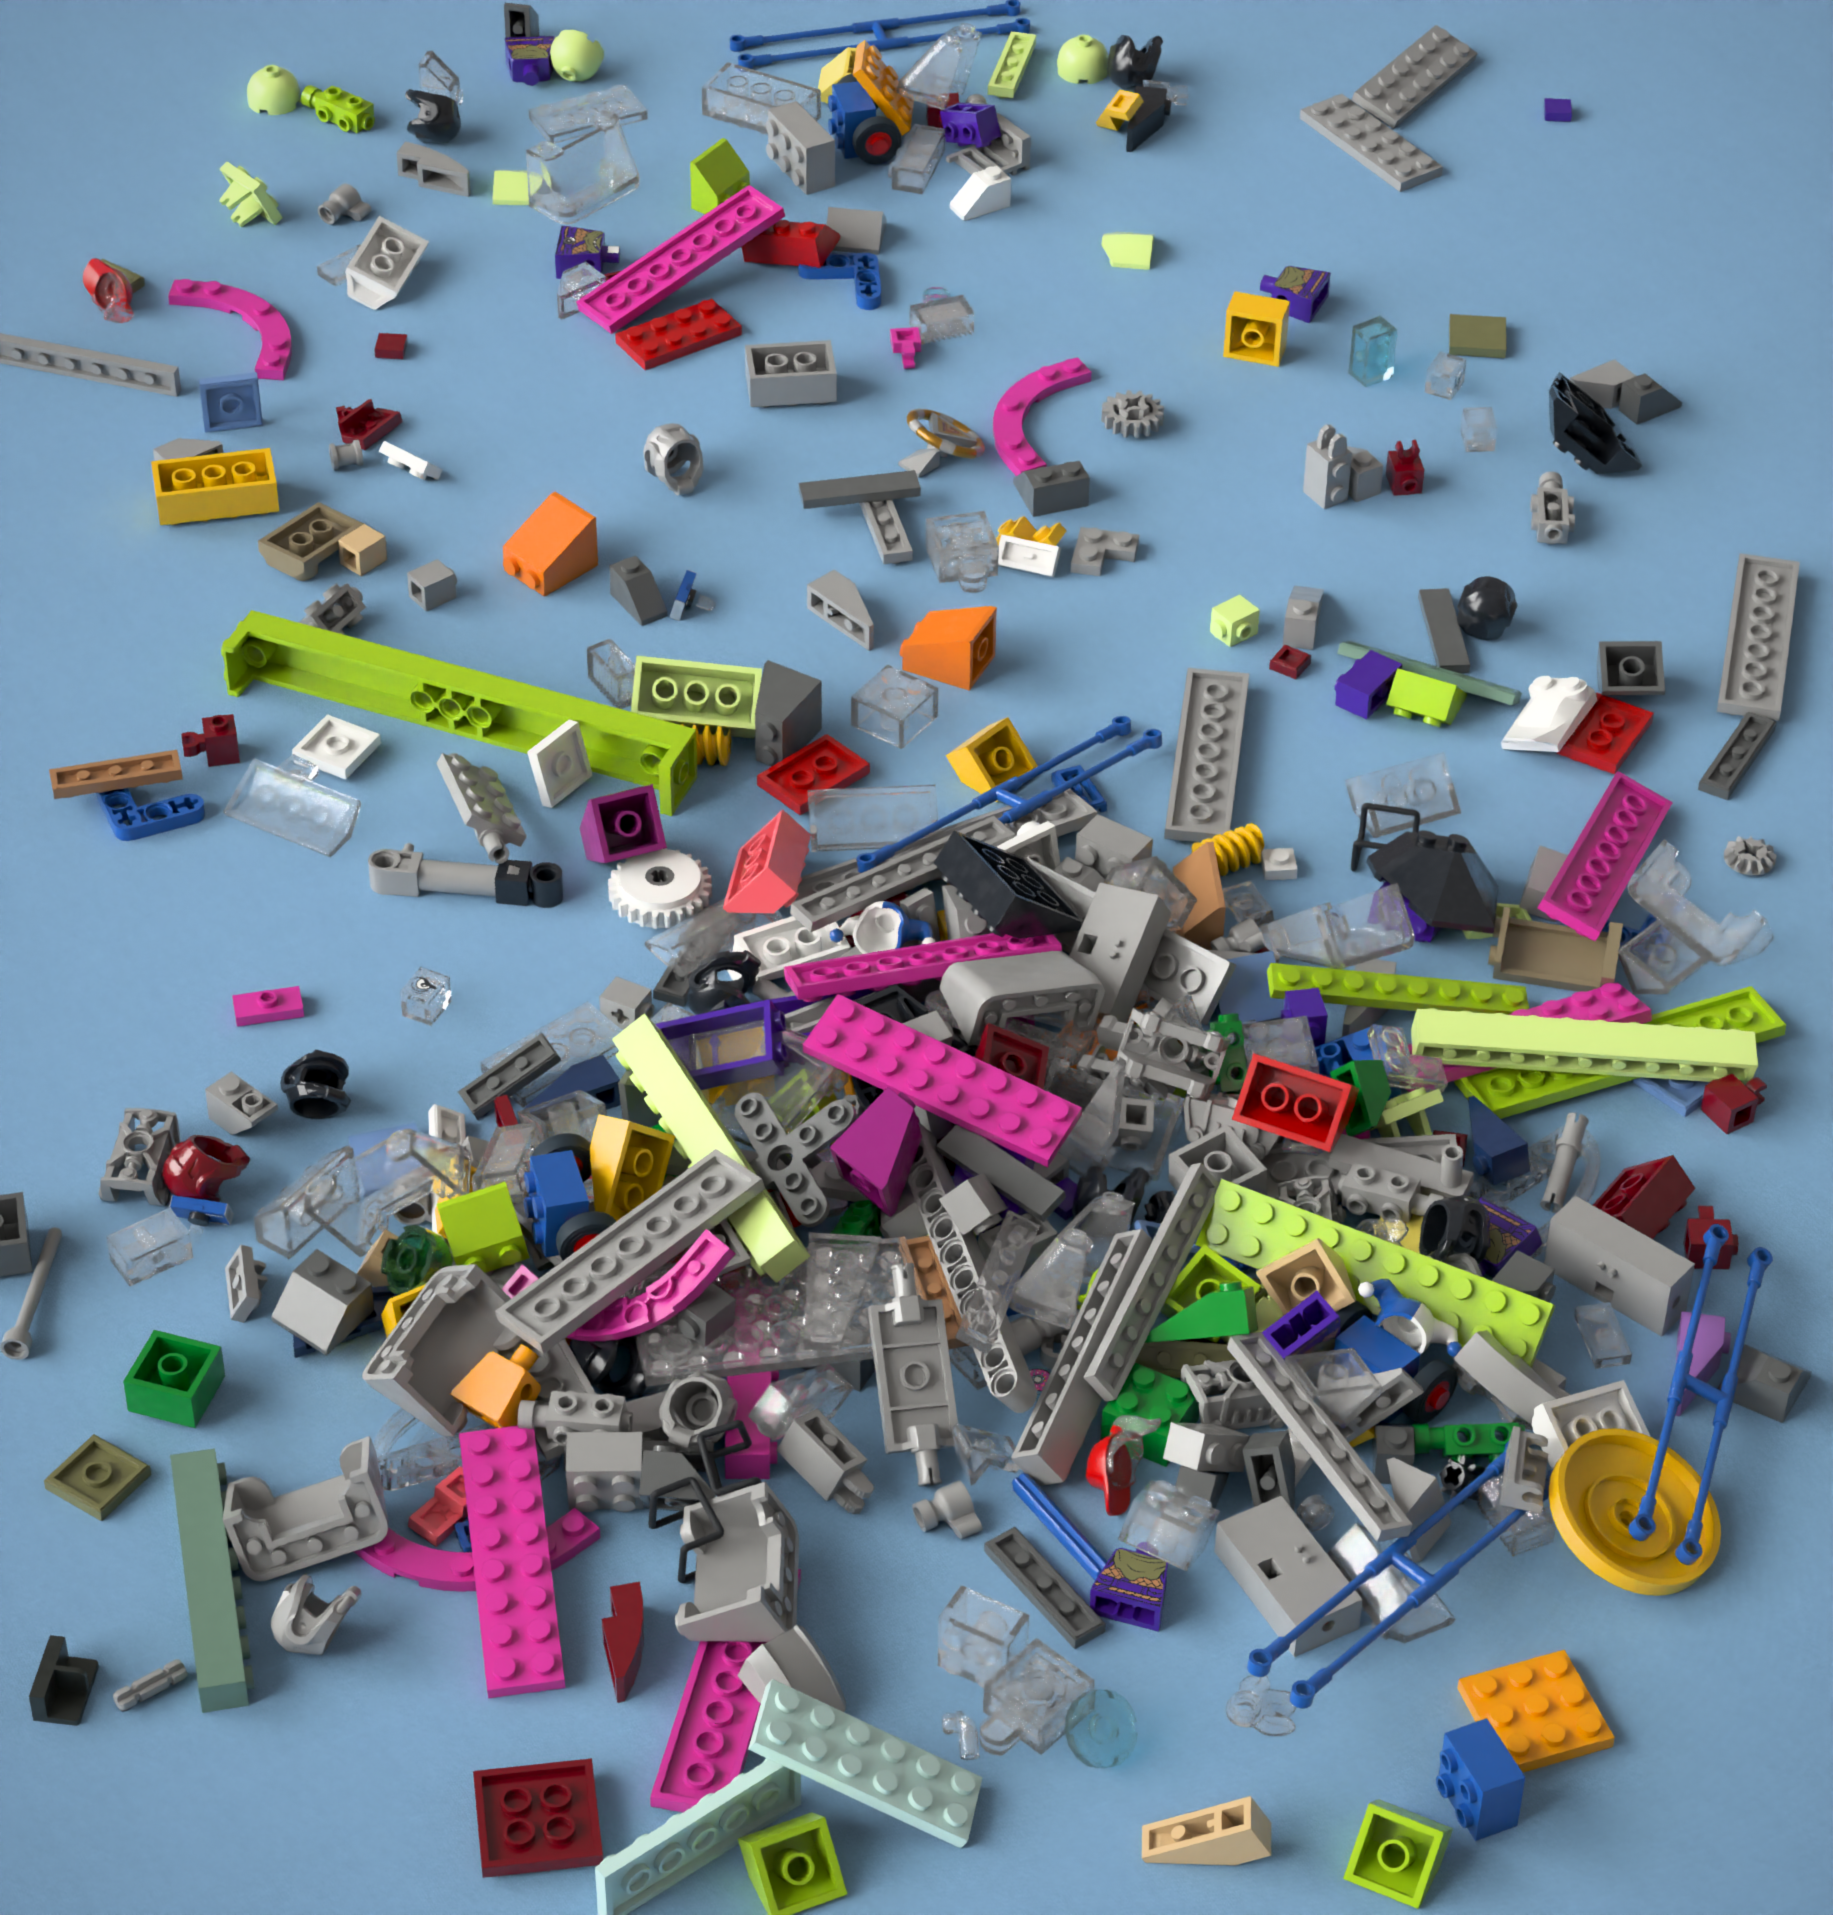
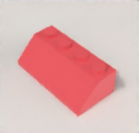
(768, 868)

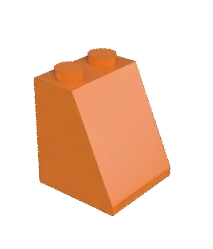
(552, 546)
(952, 645)

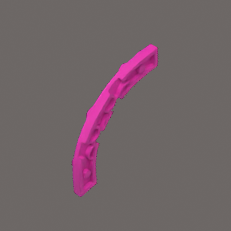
(255, 311)
(1016, 404)
(661, 1301)
(455, 1570)

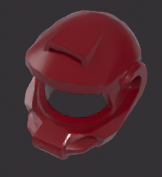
(198, 1176)

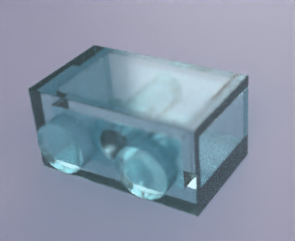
(1372, 351)

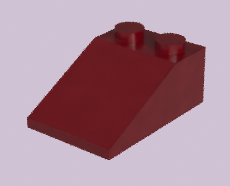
(1014, 1054)

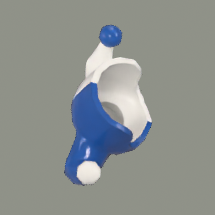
(883, 928)
(1409, 1318)

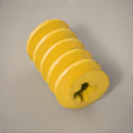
(713, 746)
(1236, 848)

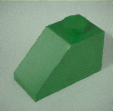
(1372, 1094)

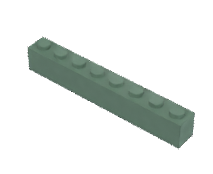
(210, 1583)

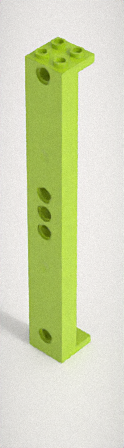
(458, 700)

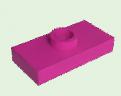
(268, 1006)

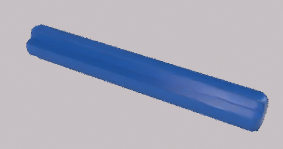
(1059, 1525)

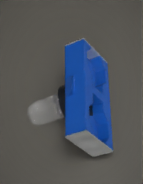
(686, 597)
(200, 1213)

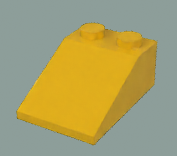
(626, 1164)

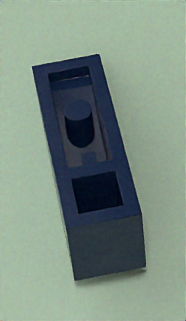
(591, 1076)
(1497, 1148)

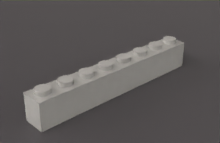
(1067, 1400)

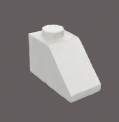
(983, 194)

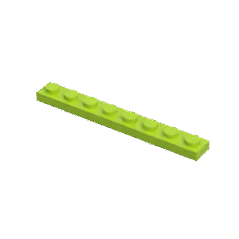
(1396, 991)

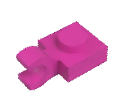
(906, 342)

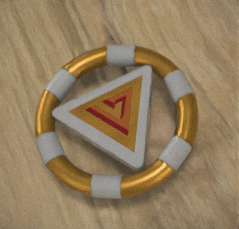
(945, 434)

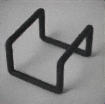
(1359, 843)
(709, 1462)
(653, 1524)

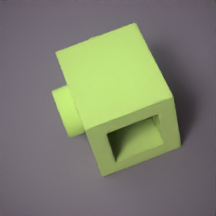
(1234, 620)

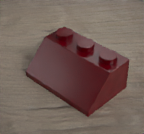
(1647, 1195)

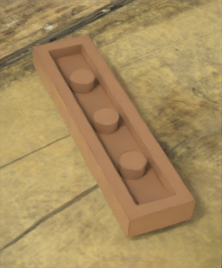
(115, 774)
(934, 1285)

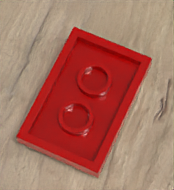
(1607, 734)
(814, 767)

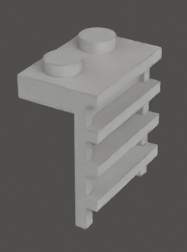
(1008, 151)

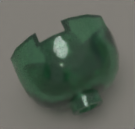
(414, 1258)

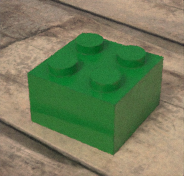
(174, 1378)
(1152, 1397)

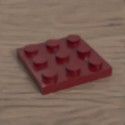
(537, 1818)

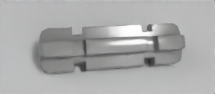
(150, 1685)

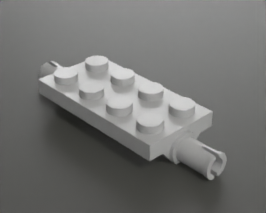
(482, 805)
(913, 1375)

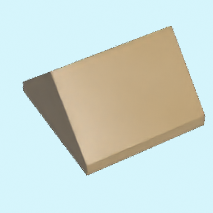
(1306, 1271)

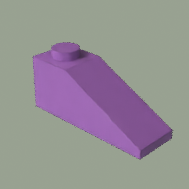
(1707, 1350)

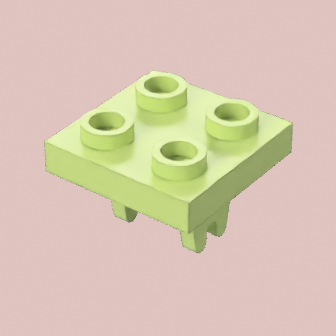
(250, 194)
(1408, 1105)

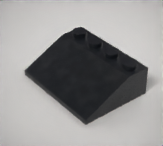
(1004, 889)

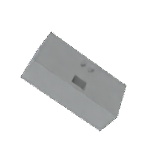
(1120, 943)
(1619, 1265)
(1286, 1573)

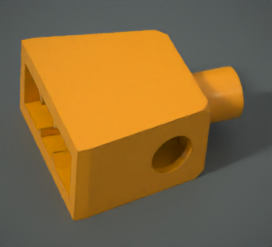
(497, 1387)

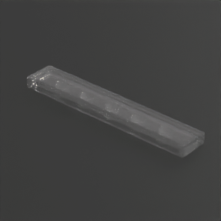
(997, 1282)

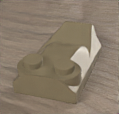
(306, 541)

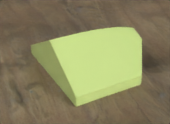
(510, 187)
(1129, 249)

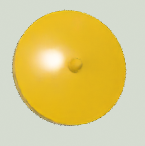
(1598, 1495)

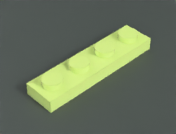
(1011, 65)

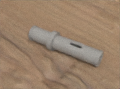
(1568, 1150)

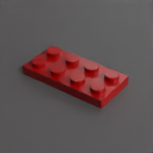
(678, 334)

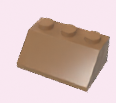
(1202, 878)

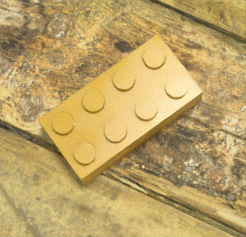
(215, 486)

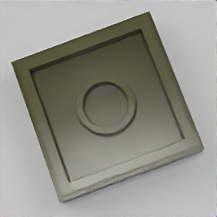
(1477, 336)
(97, 1477)

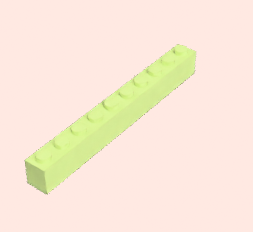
(1584, 1046)
(700, 1131)

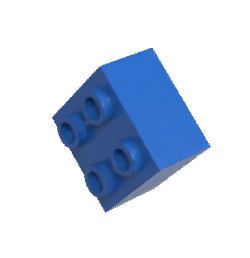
(1480, 1779)

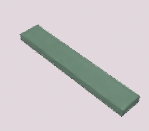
(1464, 682)

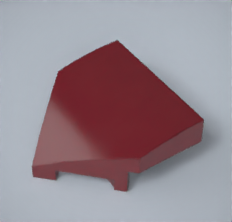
(366, 423)

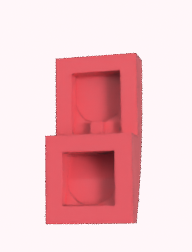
(448, 1506)

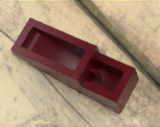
(624, 1637)

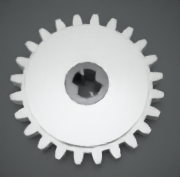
(659, 888)

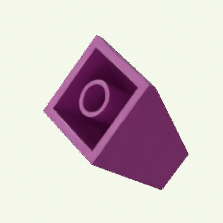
(622, 825)
(880, 1149)

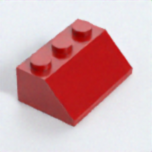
(792, 244)
(1294, 1103)

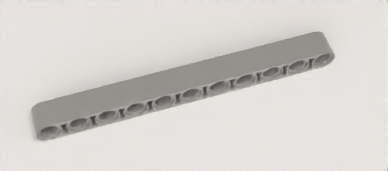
(962, 1265)

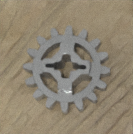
(1132, 414)

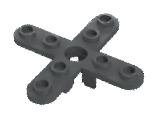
(804, 1143)

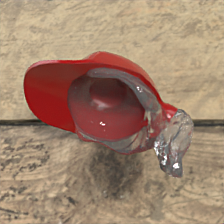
(109, 291)
(1115, 1460)

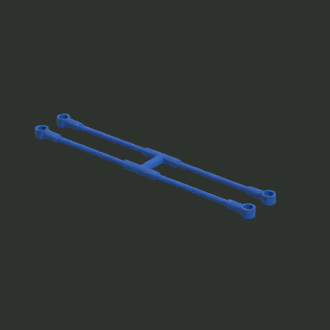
(739, 42)
(1120, 726)
(1643, 1524)
(1392, 1556)

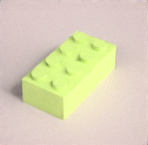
(697, 694)

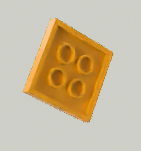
(881, 85)
(1538, 1710)

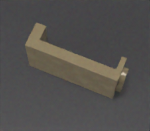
(1553, 954)

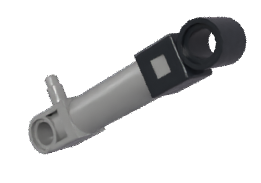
(510, 882)

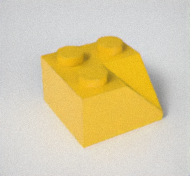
(1256, 328)

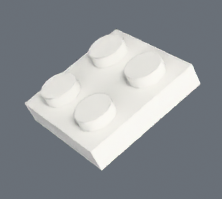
(337, 746)
(560, 763)

